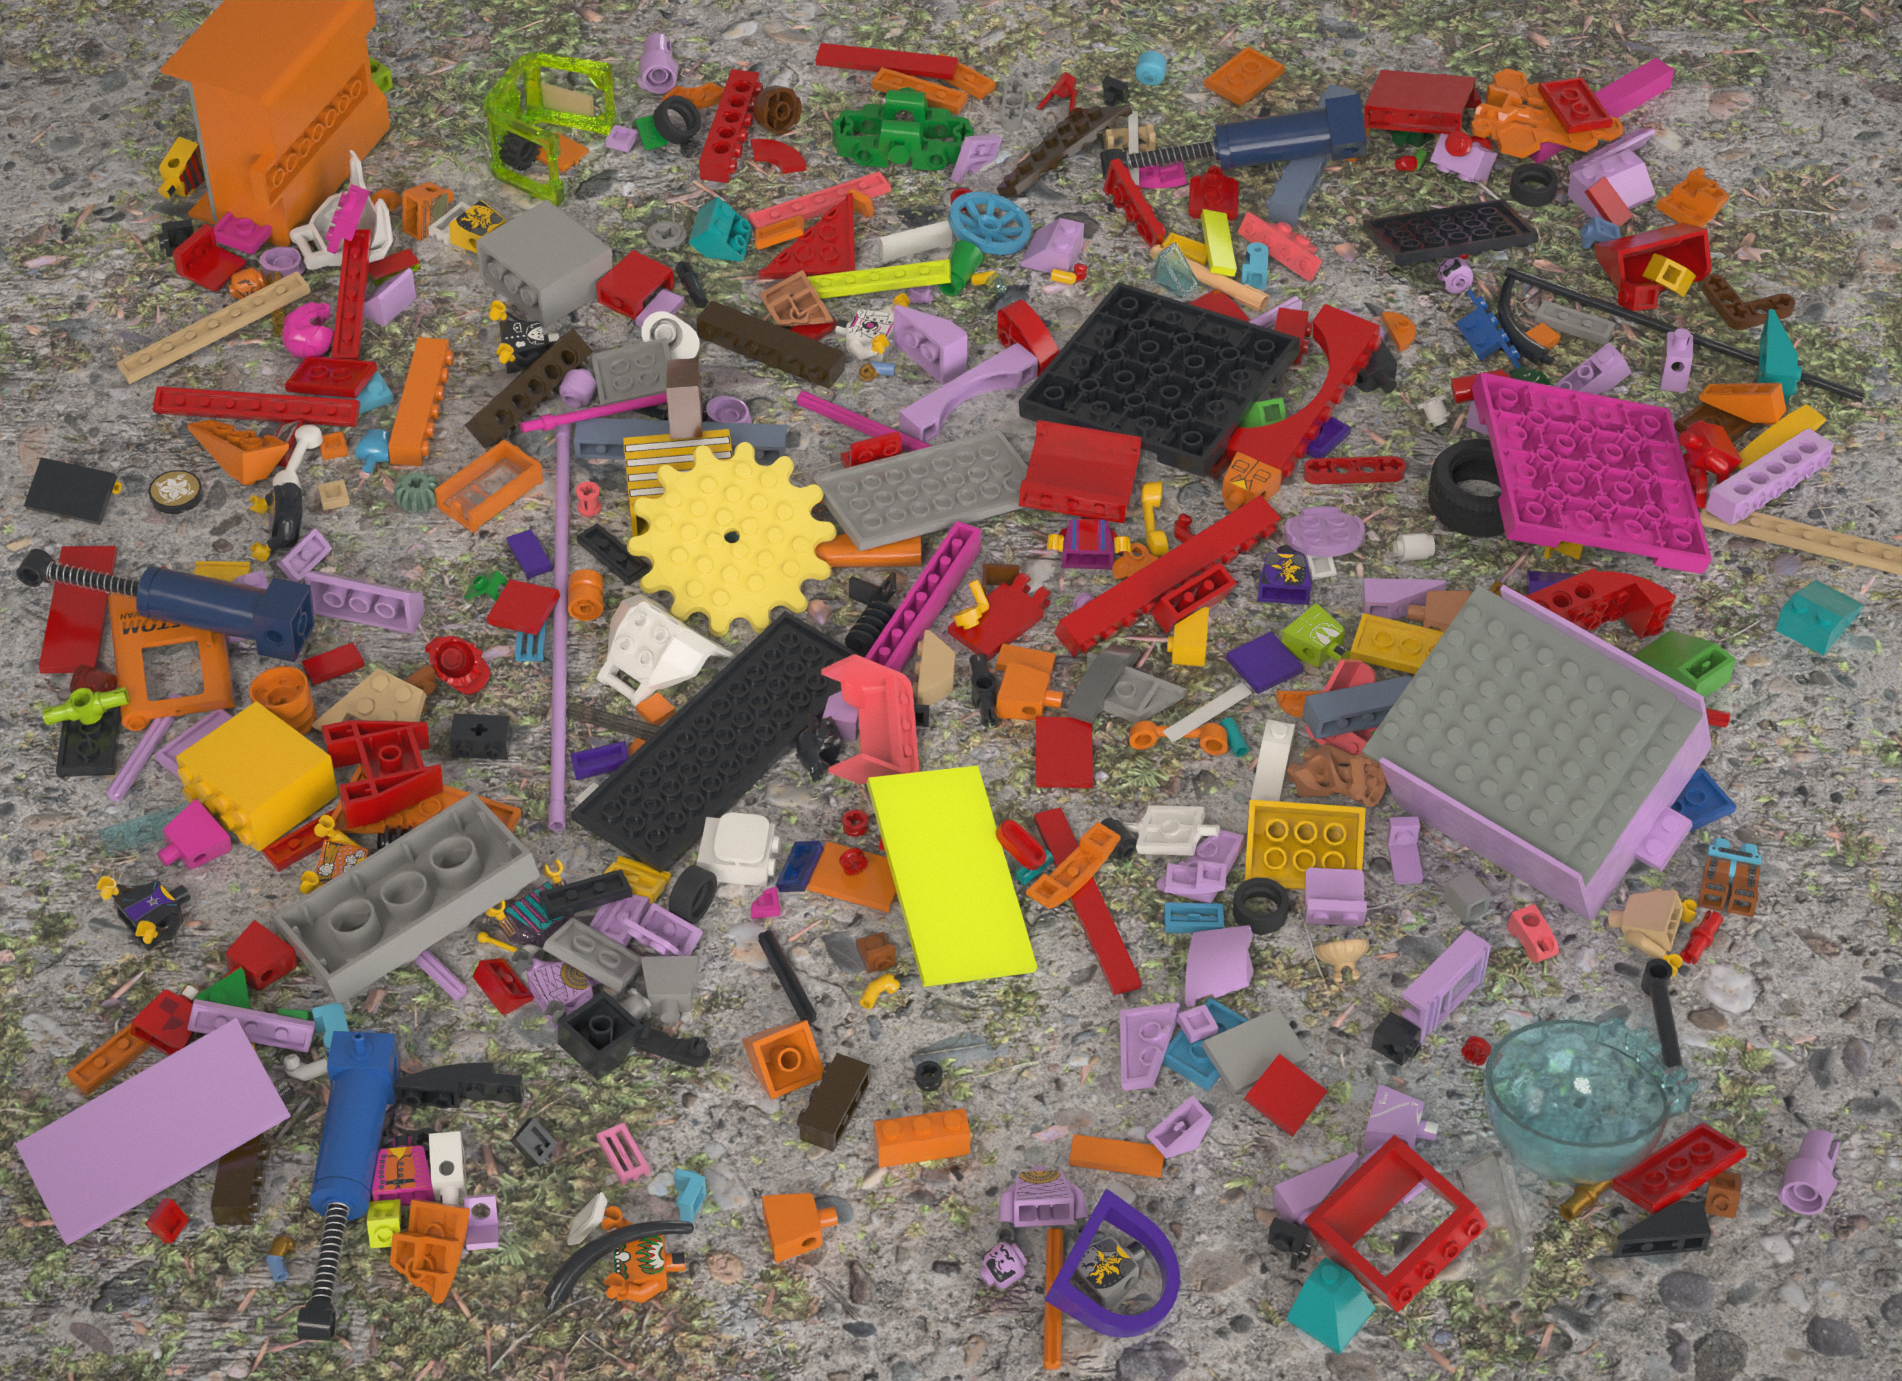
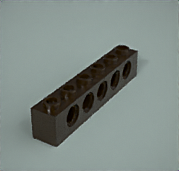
(485, 425)

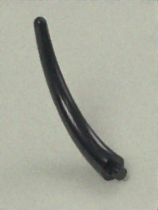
(1524, 345)
(580, 1261)

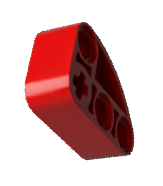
(1021, 324)

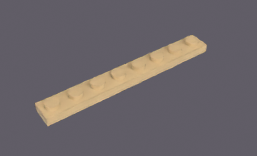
(213, 327)
(1812, 540)

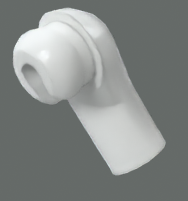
(304, 1071)

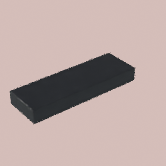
(612, 554)
(585, 894)

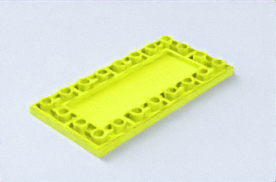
(951, 876)

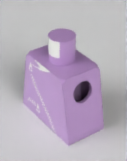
(1397, 1115)

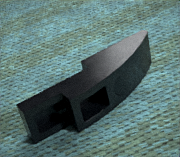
(450, 1083)

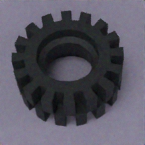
(518, 151)

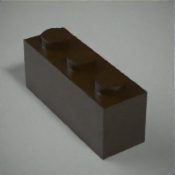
(834, 1101)
(238, 1183)

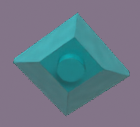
(1331, 1306)

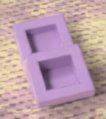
(1203, 879)

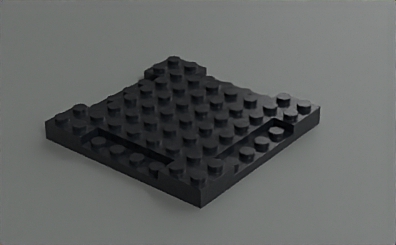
(1161, 375)

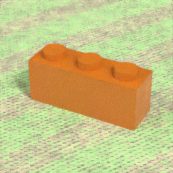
(922, 1137)

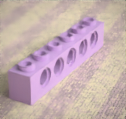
(1769, 476)

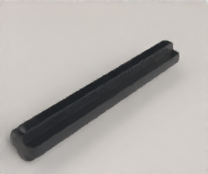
(787, 976)

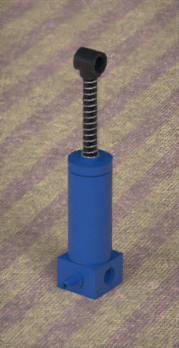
(362, 1082)

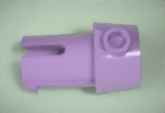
(656, 66)
(1809, 1178)

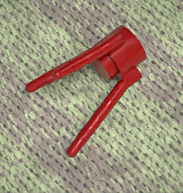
(1063, 88)

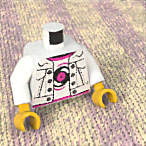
(871, 332)

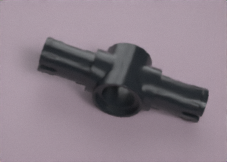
(983, 690)

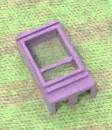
(1446, 982)

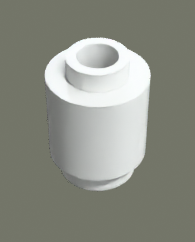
(1414, 547)

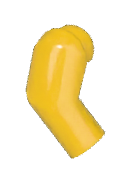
(875, 987)

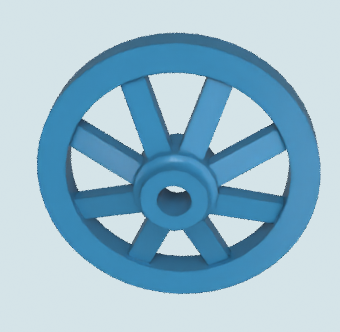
(988, 228)

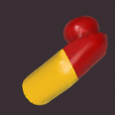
(1070, 277)

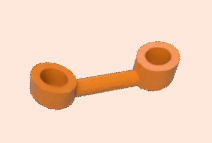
(1212, 736)

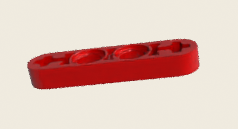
(1354, 466)

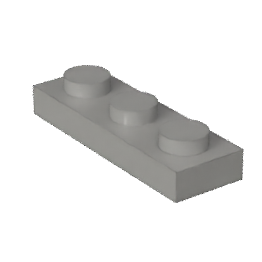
(1575, 322)

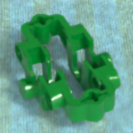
(900, 138)

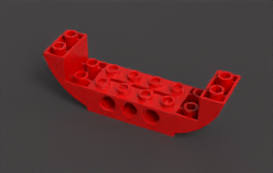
(1606, 596)

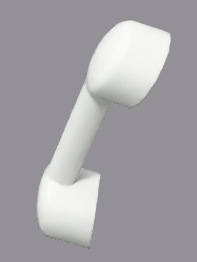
(307, 438)

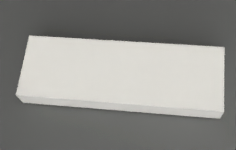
(915, 240)

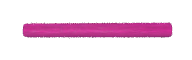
(855, 420)

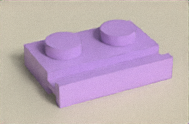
(610, 915)

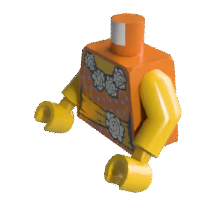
(336, 856)

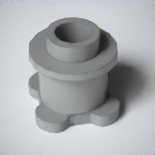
(637, 1005)

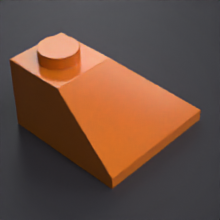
(784, 1058)

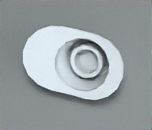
(681, 337)

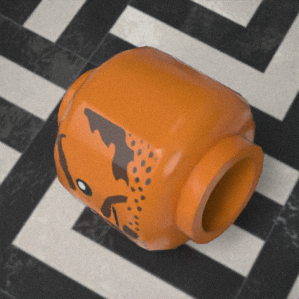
(246, 283)

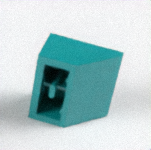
(720, 232)

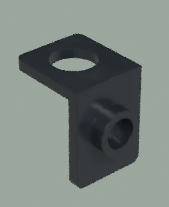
(867, 592)

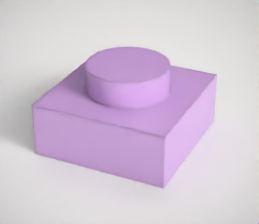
(621, 138)
(1197, 1023)

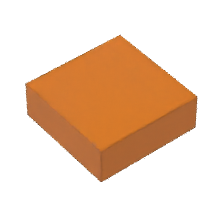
(862, 203)
(1544, 335)
(333, 446)
(655, 709)

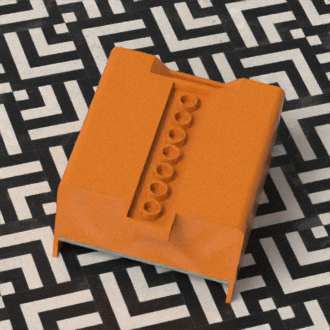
(280, 106)

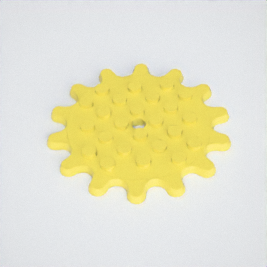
(725, 577)

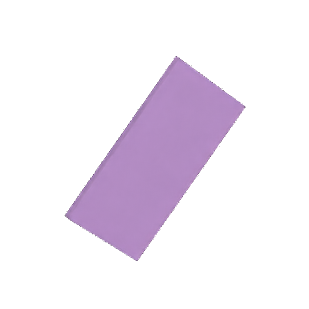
(152, 1131)

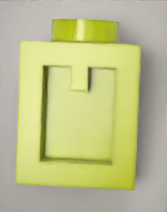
(383, 1221)

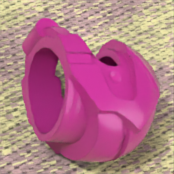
(307, 338)

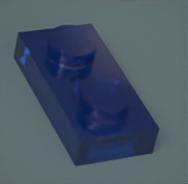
(799, 866)

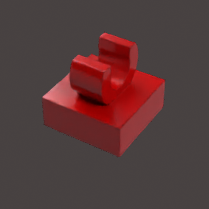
(167, 1221)

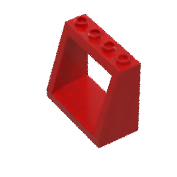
(1370, 1196)

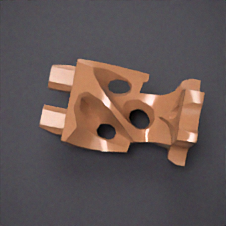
(1323, 775)

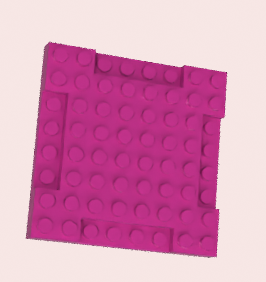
(1590, 472)

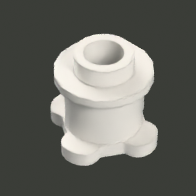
(1435, 410)

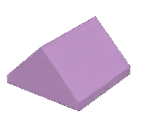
(390, 298)

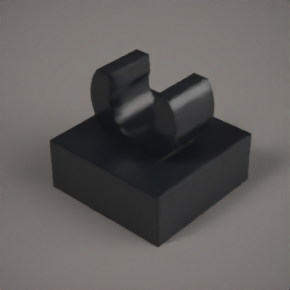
(1114, 91)

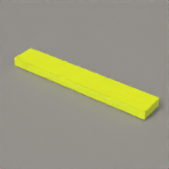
(882, 279)

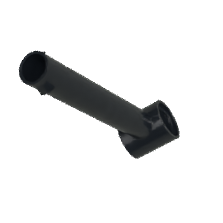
(1662, 1009)

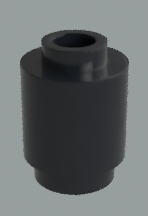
(1127, 842)

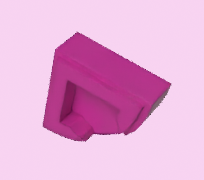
(766, 905)

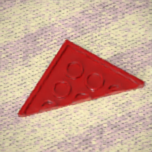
(822, 248)

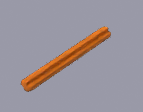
(1053, 1315)

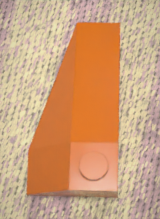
(239, 452)

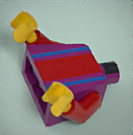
(1088, 544)

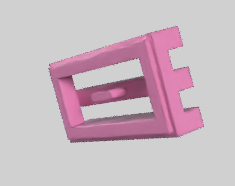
(631, 1173)

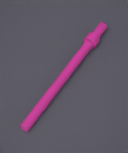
(548, 422)

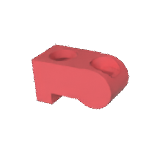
(1533, 933)

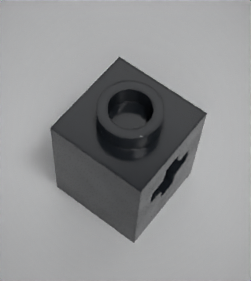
(1397, 1039)

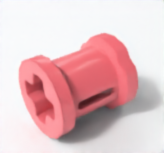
(588, 499)

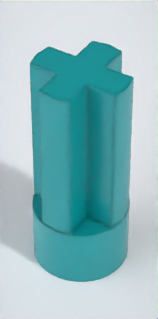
(1025, 875)

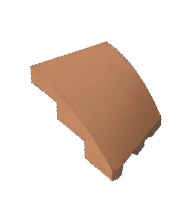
(795, 302)

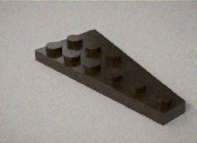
(1066, 140)

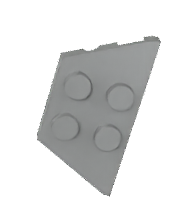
(1138, 694)

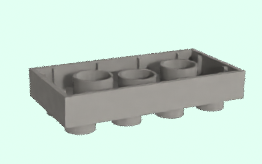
(406, 897)

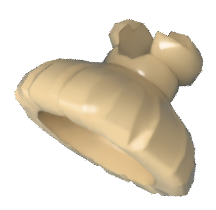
(1342, 955)

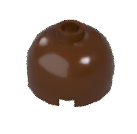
(777, 109)

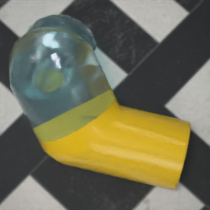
(992, 280)

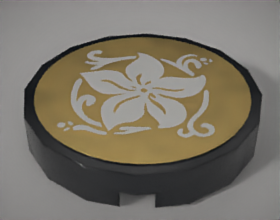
(175, 491)

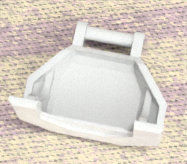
(373, 218)
(653, 649)

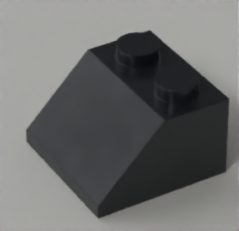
(599, 1034)

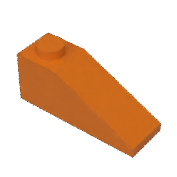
(1749, 401)

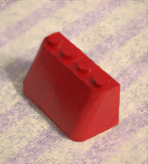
(1630, 255)

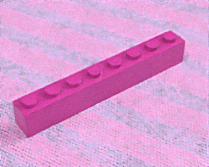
(927, 597)

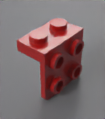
(205, 262)
(872, 449)

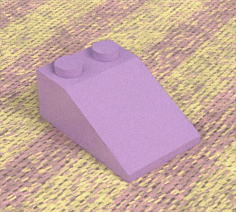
(931, 343)

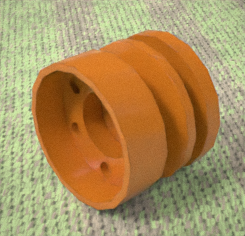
(286, 695)

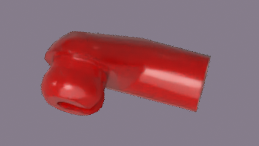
(1182, 528)

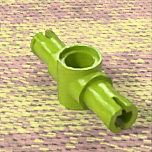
(85, 706)

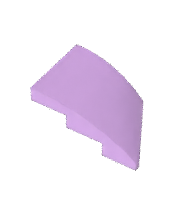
(1218, 963)

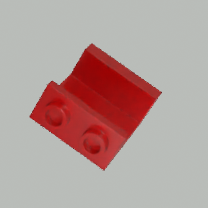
(632, 282)

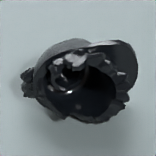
(819, 746)

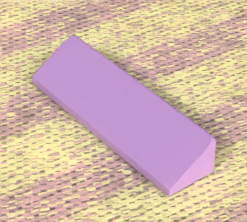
(1630, 141)

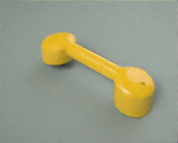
(1151, 498)

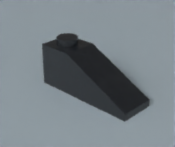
(1672, 1230)

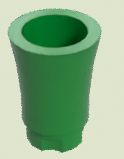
(964, 261)

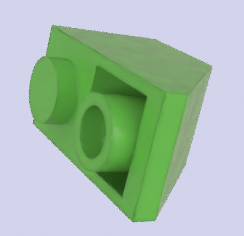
(1264, 414)

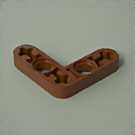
(1740, 314)

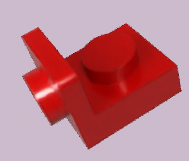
(1638, 296)

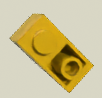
(1669, 274)

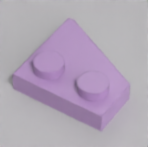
(975, 153)

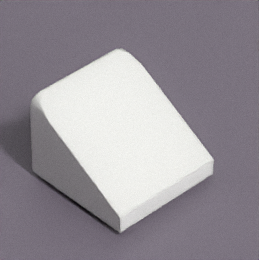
(1320, 567)

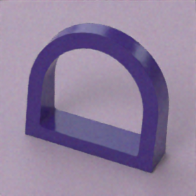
(1085, 1310)

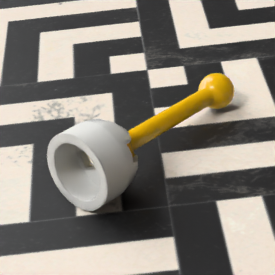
(535, 951)

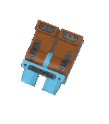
(1731, 868)

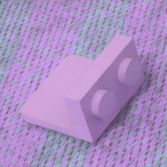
(1334, 897)
(664, 932)

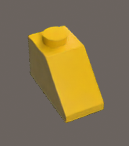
(1190, 639)

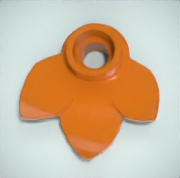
(1130, 564)

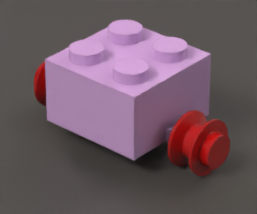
(1464, 154)

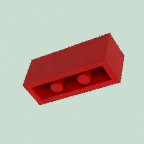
(1199, 592)

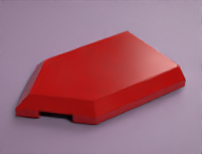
(1214, 193)

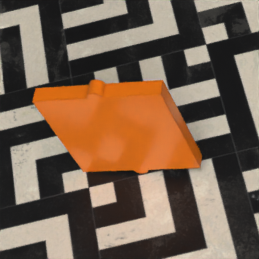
(570, 153)

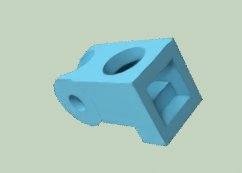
(1256, 266)
(329, 1019)

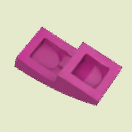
(1162, 177)

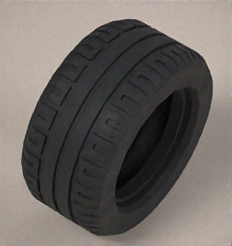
(1459, 509)

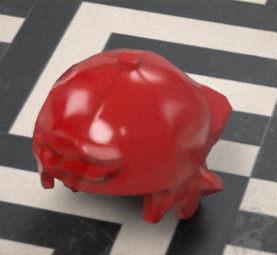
(458, 663)

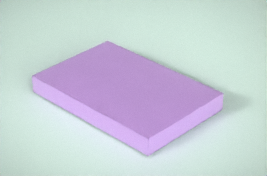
(167, 755)

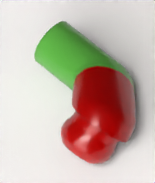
(1411, 163)

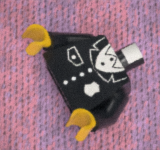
(520, 339)

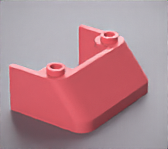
(884, 716)

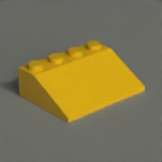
(1292, 837)

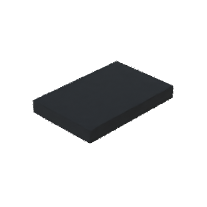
(70, 491)
(91, 747)

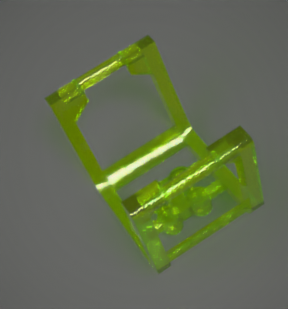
(509, 117)

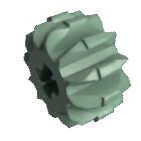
(416, 491)

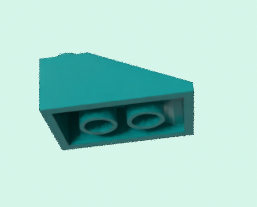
(1778, 357)
(1817, 616)

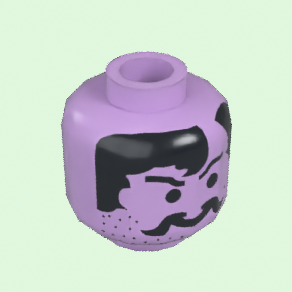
(1455, 275)
(1002, 1265)

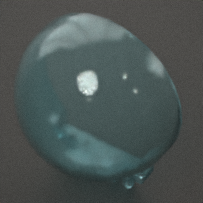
(1581, 1098)

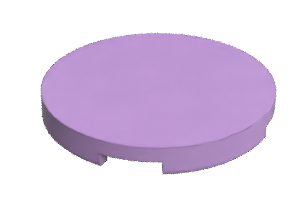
(1324, 532)

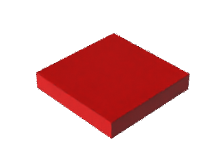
(523, 607)
(1285, 1095)

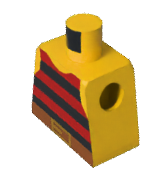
(181, 169)

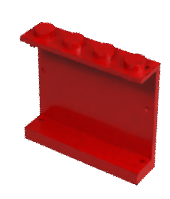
(1418, 102)
(1081, 472)

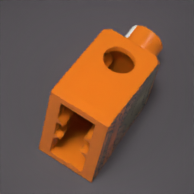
(423, 207)

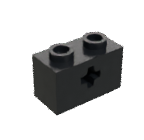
(480, 736)

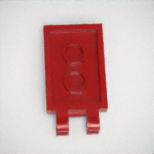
(1008, 617)

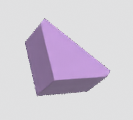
(1181, 1129)

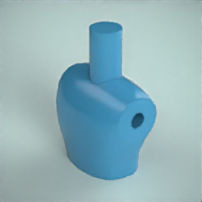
(373, 448)

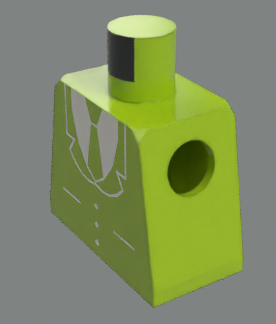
(1315, 637)

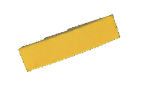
(1779, 433)

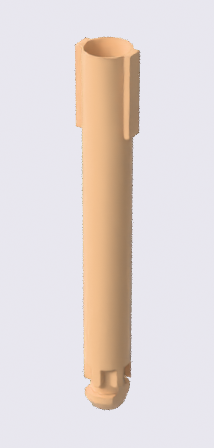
(1242, 293)

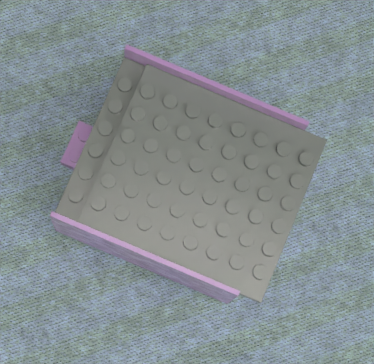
(1544, 749)

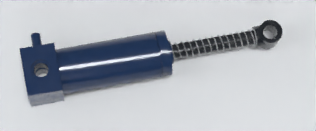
(1276, 138)
(273, 617)

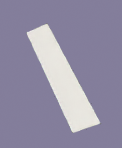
(1207, 712)

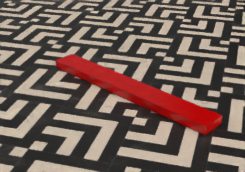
(256, 406)
(1090, 907)

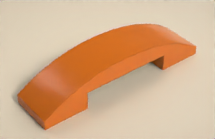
(1076, 869)

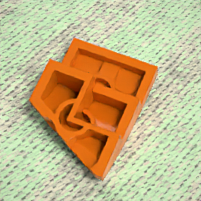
(1694, 200)
(431, 1246)

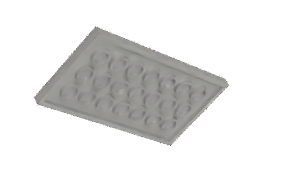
(925, 489)

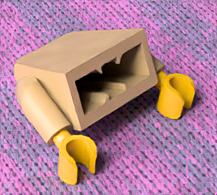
(1653, 921)

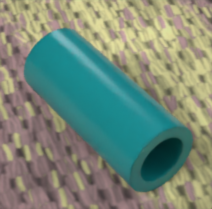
(1235, 738)

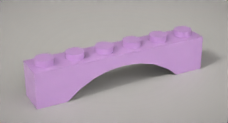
(1006, 370)

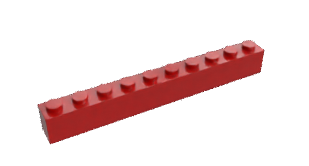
(1143, 590)

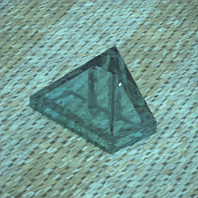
(1174, 272)

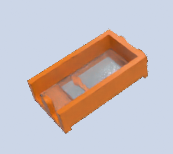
(488, 485)

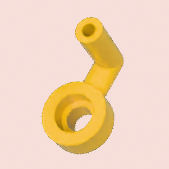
(970, 616)

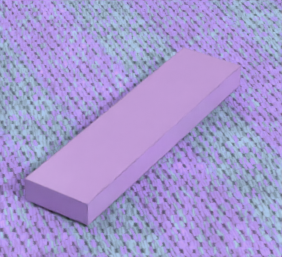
(259, 1026)

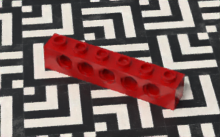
(730, 126)

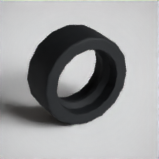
(667, 128)
(1535, 173)
(1261, 888)
(692, 893)

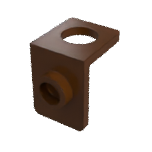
(999, 573)

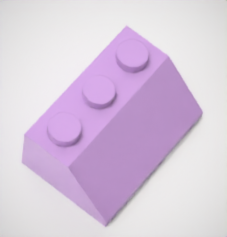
(1625, 174)

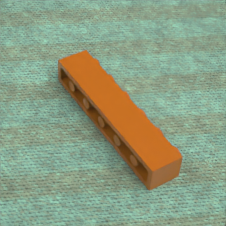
(420, 402)

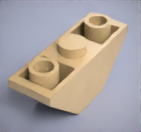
(934, 670)

